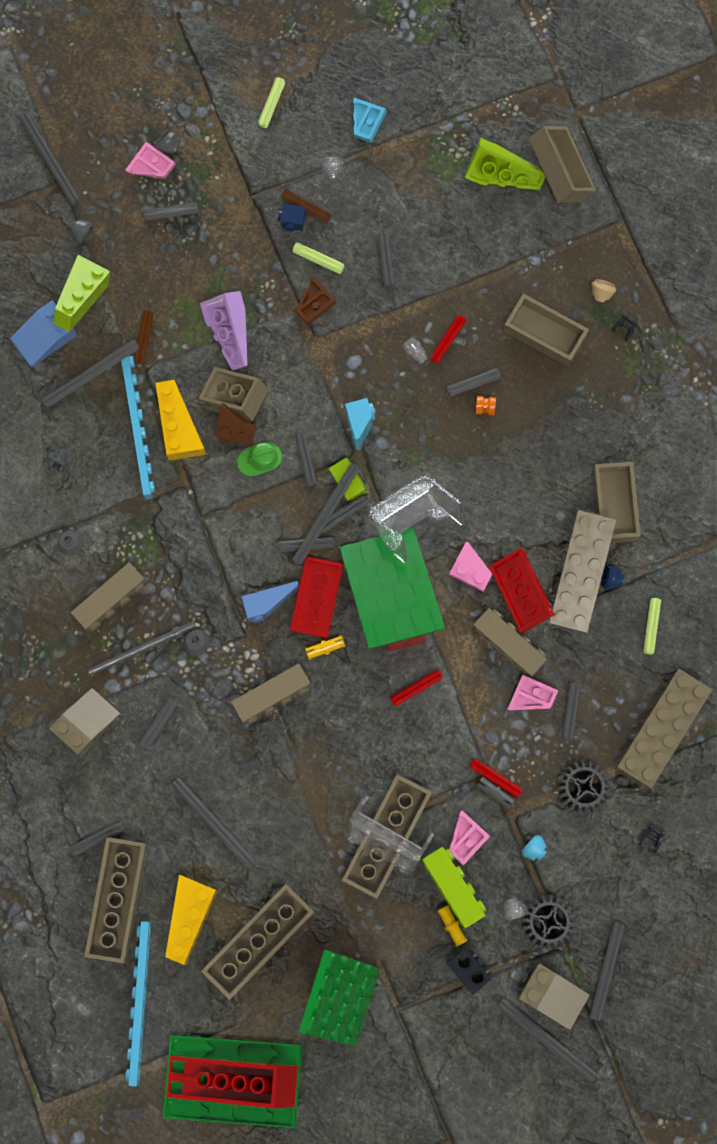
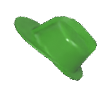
(259, 459)

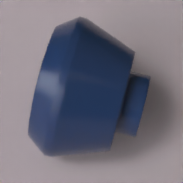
(611, 577)

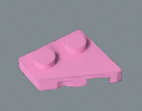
(151, 163)
(471, 569)
(532, 695)
(467, 838)

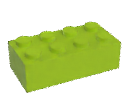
(453, 888)

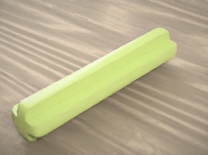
(271, 102)
(318, 258)
(652, 625)

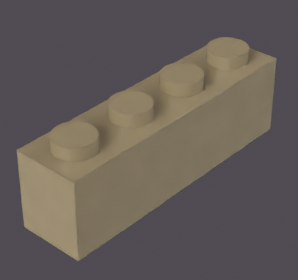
(109, 597)
(510, 643)
(271, 693)

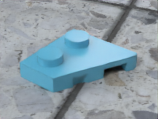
(367, 119)

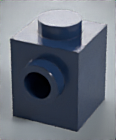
(292, 217)

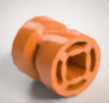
(485, 405)

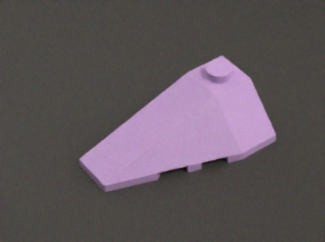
(228, 322)

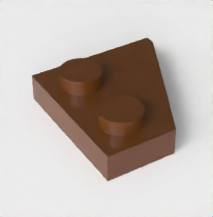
(314, 302)
(234, 428)

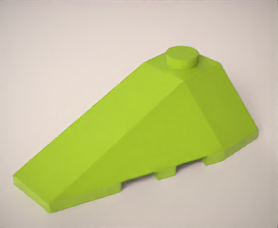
(500, 167)

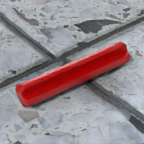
(447, 339)
(416, 687)
(496, 778)

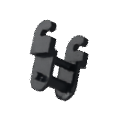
(621, 323)
(660, 833)

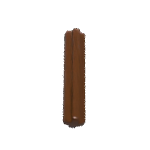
(310, 208)
(143, 338)

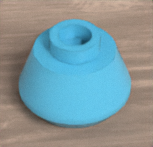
(535, 848)

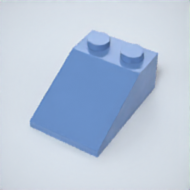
(41, 337)

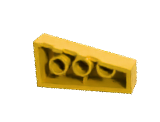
(178, 429)
(188, 916)

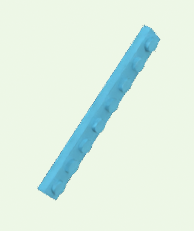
(138, 431)
(138, 1011)

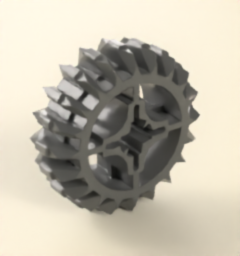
(576, 782)
(555, 905)

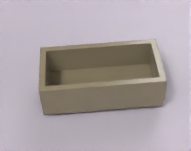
(562, 164)
(546, 330)
(618, 499)

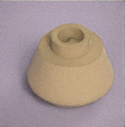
(602, 290)

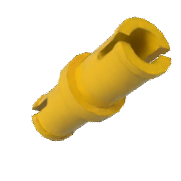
(325, 647)
(452, 925)

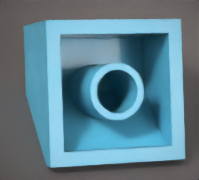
(360, 418)

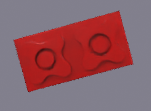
(521, 590)
(316, 597)

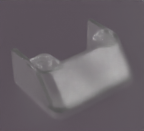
(409, 506)
(384, 841)

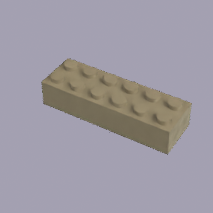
(582, 570)
(663, 729)
(398, 813)
(116, 900)
(258, 942)

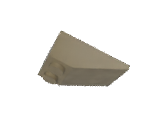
(238, 391)
(85, 722)
(553, 996)

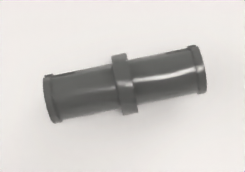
(495, 793)

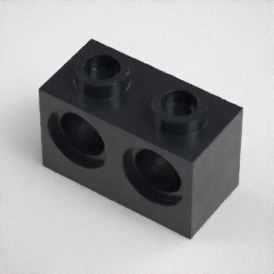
(465, 974)

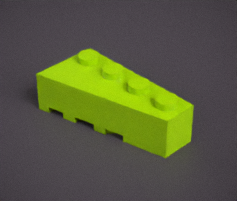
(80, 292)

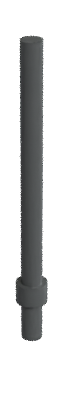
(176, 632)

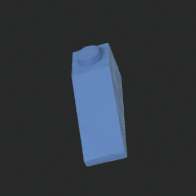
(263, 603)

